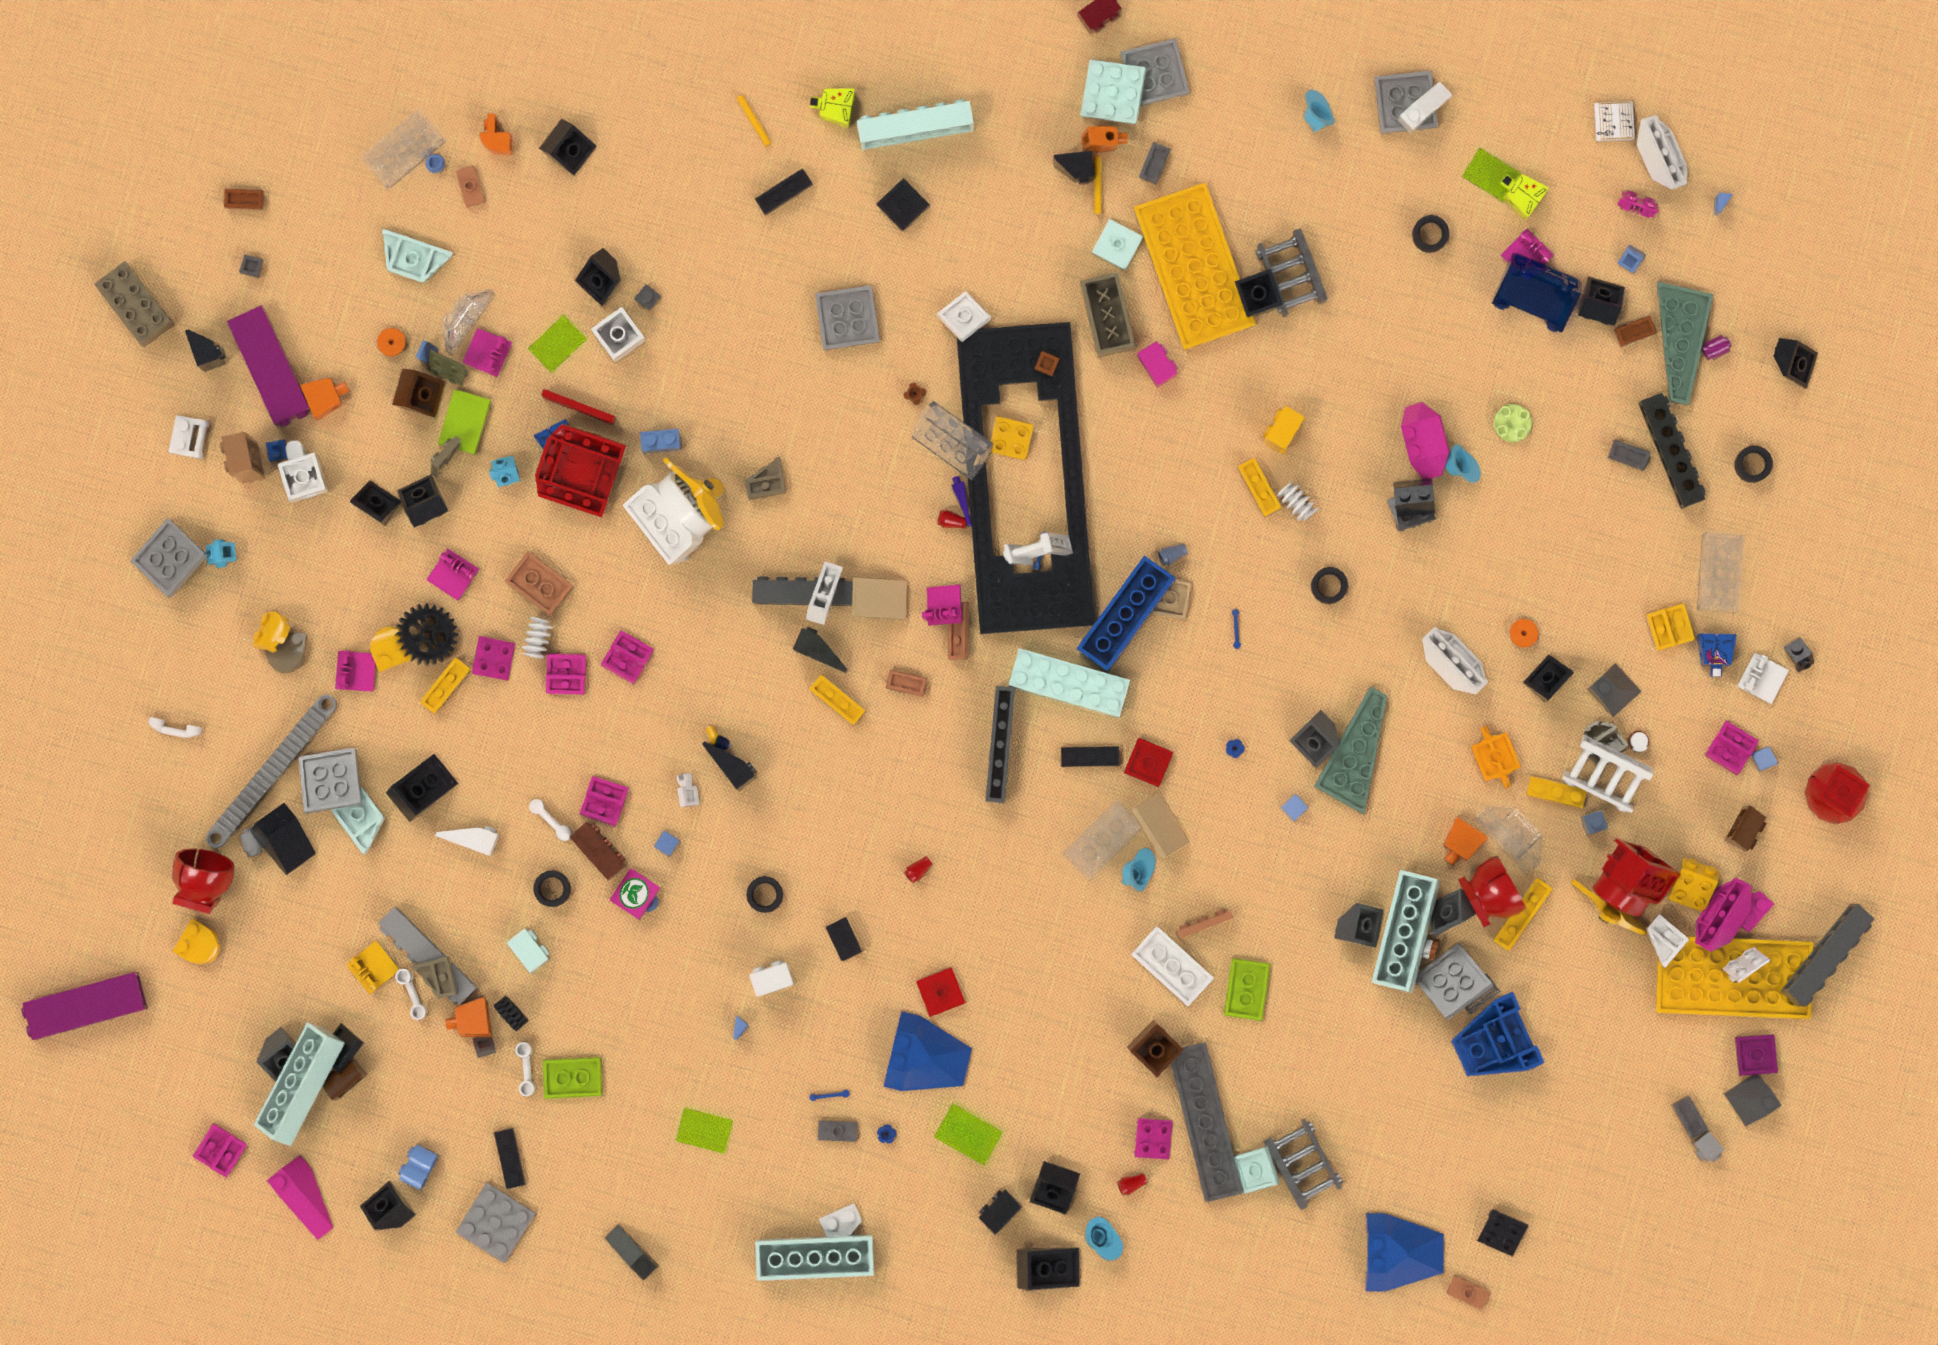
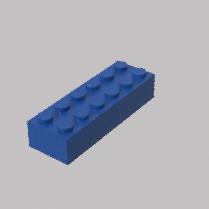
(1126, 613)

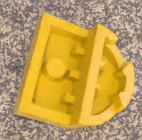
(271, 632)
(385, 650)
(198, 943)

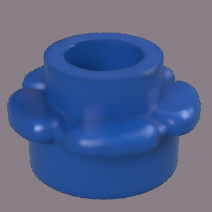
(1235, 743)
(881, 1133)

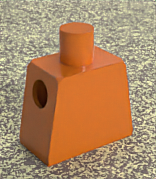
(1102, 138)
(324, 396)
(1462, 841)
(471, 1019)

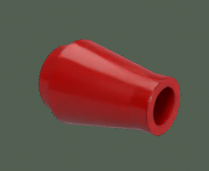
(950, 520)
(918, 869)
(1130, 1184)

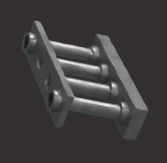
(1304, 258)
(1284, 1162)

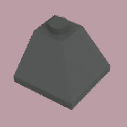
(1614, 690)
(1317, 739)
(1359, 925)
(275, 1052)
(1752, 1099)

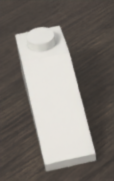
(1424, 107)
(824, 593)
(474, 838)

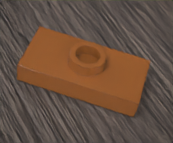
(243, 199)
(1635, 331)

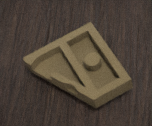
(440, 459)
(766, 482)
(439, 976)

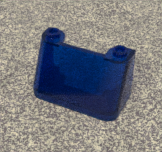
(1538, 291)

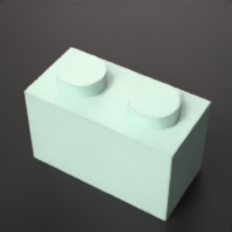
(528, 950)

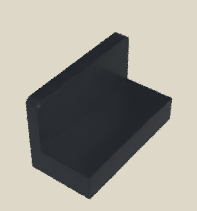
(843, 939)

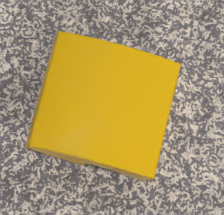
(1671, 627)

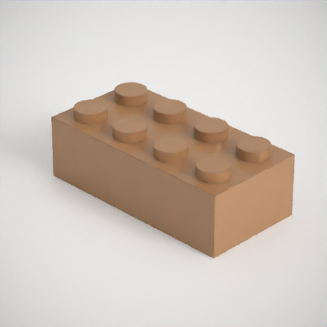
(242, 457)

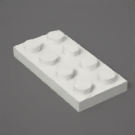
(1172, 966)

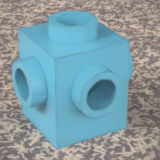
(504, 471)
(220, 553)

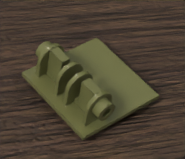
(447, 368)

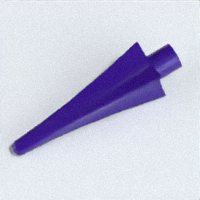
(960, 493)

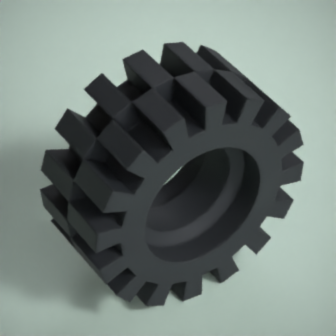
(511, 1013)

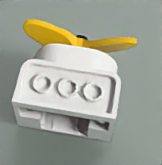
(677, 512)

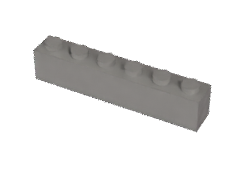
(422, 949)

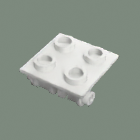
(1763, 678)
(1745, 964)

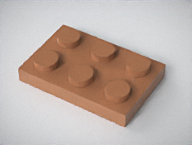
(539, 583)

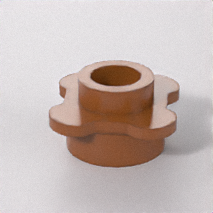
(914, 388)

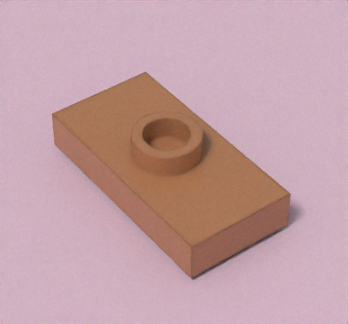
(470, 186)
(906, 683)
(1467, 1292)

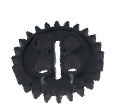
(410, 642)

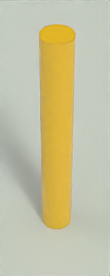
(754, 121)
(1097, 185)

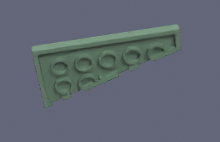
(1683, 328)
(1352, 763)

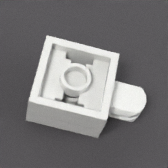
(301, 473)

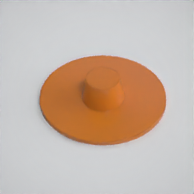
(391, 342)
(1523, 633)

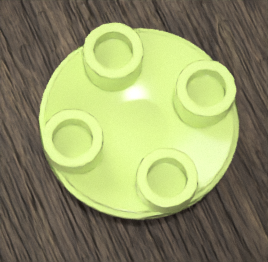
(1512, 423)

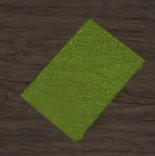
(1487, 173)
(557, 343)
(704, 1130)

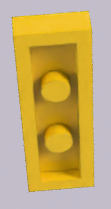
(1259, 487)
(445, 685)
(837, 700)
(1556, 792)

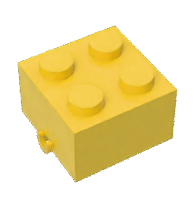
(1285, 426)

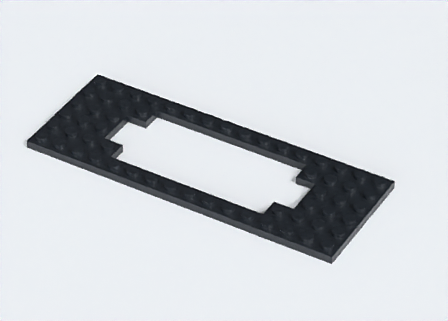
(1036, 598)

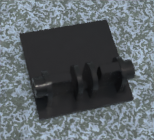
(1502, 1232)

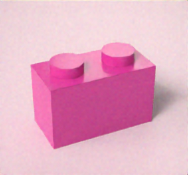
(1157, 364)

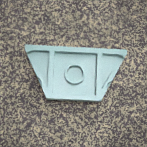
(412, 257)
(361, 821)

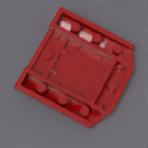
(578, 469)

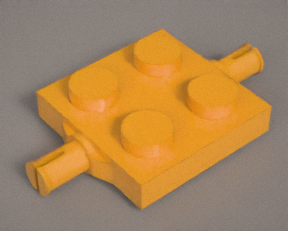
(1495, 756)

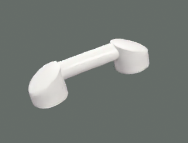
(158, 725)
(538, 807)
(405, 977)
(524, 1051)

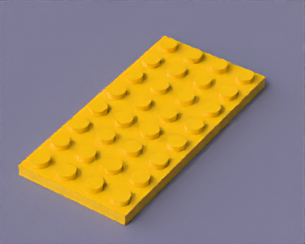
(1193, 265)
(1699, 985)

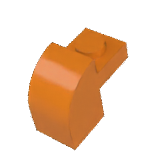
(495, 142)

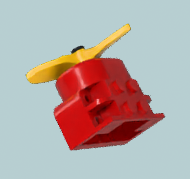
(1629, 884)

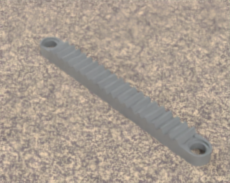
(271, 771)

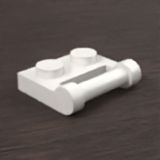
(183, 435)

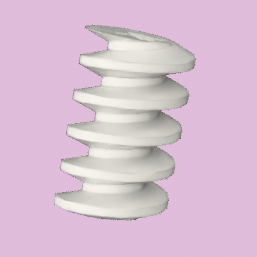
(1297, 501)
(536, 638)

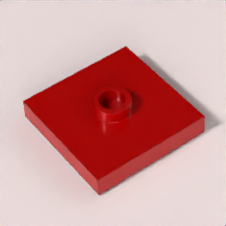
(1148, 762)
(940, 992)

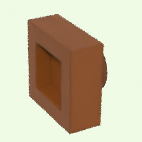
(1046, 364)

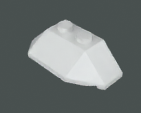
(1661, 153)
(1453, 661)

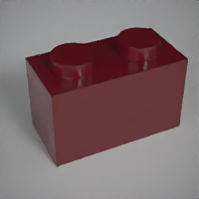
(1098, 13)

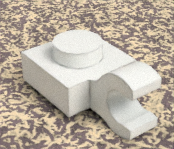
(687, 793)

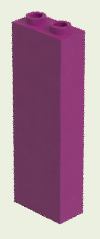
(269, 366)
(84, 1006)

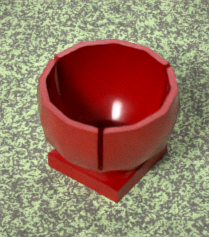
(1836, 793)
(201, 886)
(1492, 892)

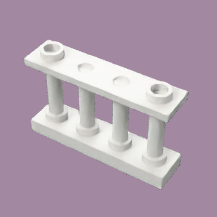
(1049, 544)
(1607, 755)

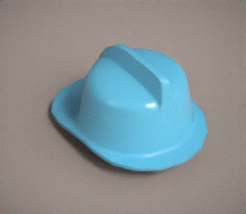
(1318, 111)
(1462, 464)
(1139, 870)
(1103, 1239)

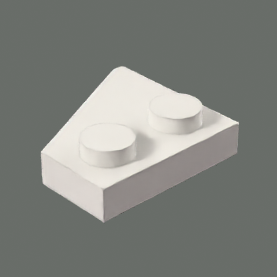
(1665, 939)
(841, 1222)

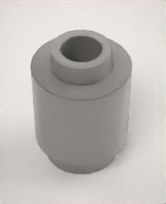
(250, 844)

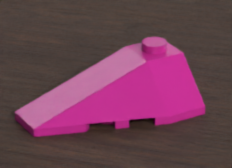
(300, 1192)

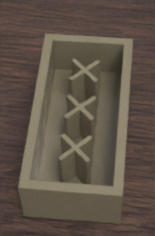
(134, 304)
(1107, 315)

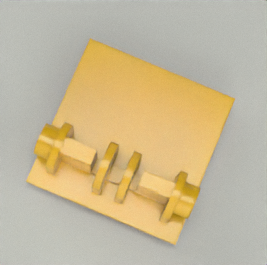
(1011, 437)
(372, 967)

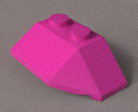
(1425, 440)
(1723, 915)

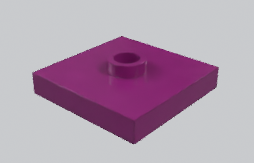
(1756, 1055)

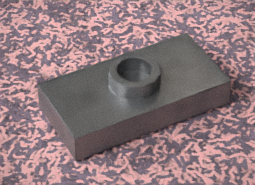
(1154, 163)
(1629, 455)
(1690, 1117)
(837, 1131)

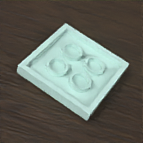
(1113, 92)

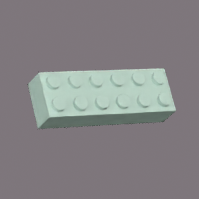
(915, 125)
(1069, 683)
(1406, 931)
(298, 1084)
(814, 1257)

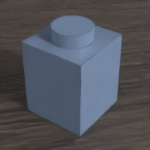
(1594, 822)

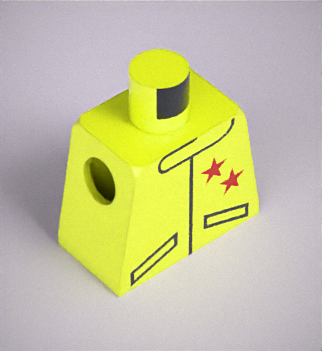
(835, 105)
(1523, 194)

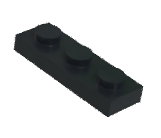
(783, 191)
(1089, 756)
(509, 1158)

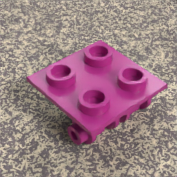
(1647, 204)
(1529, 246)
(487, 352)
(452, 574)
(943, 605)
(493, 658)
(355, 671)
(1153, 1138)

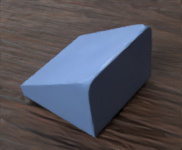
(1720, 202)
(1631, 258)
(424, 351)
(1764, 758)
(1294, 807)
(666, 843)
(740, 1027)

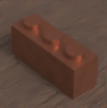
(598, 850)

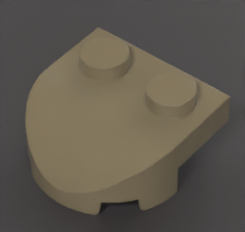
(289, 654)
(1607, 734)

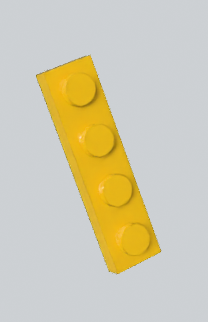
(1516, 924)

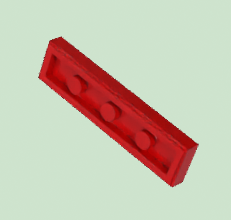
(579, 407)

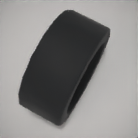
(1430, 219)
(1753, 478)
(1333, 571)
(566, 888)
(750, 891)

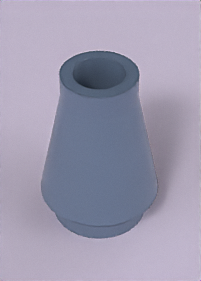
(1171, 554)

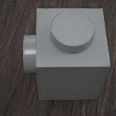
(1707, 1147)

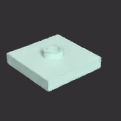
(1117, 244)
(1256, 1170)

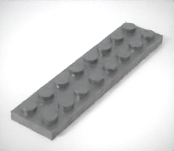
(1206, 1123)

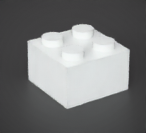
(618, 334)
(771, 979)

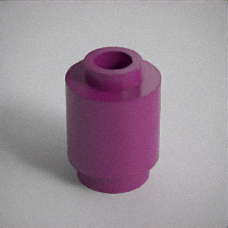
(1716, 347)

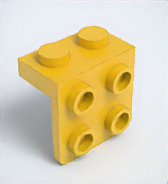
(1694, 885)

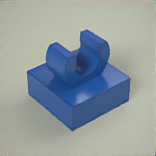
(276, 450)

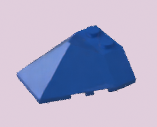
(1497, 1041)
(925, 1056)
(1400, 1252)

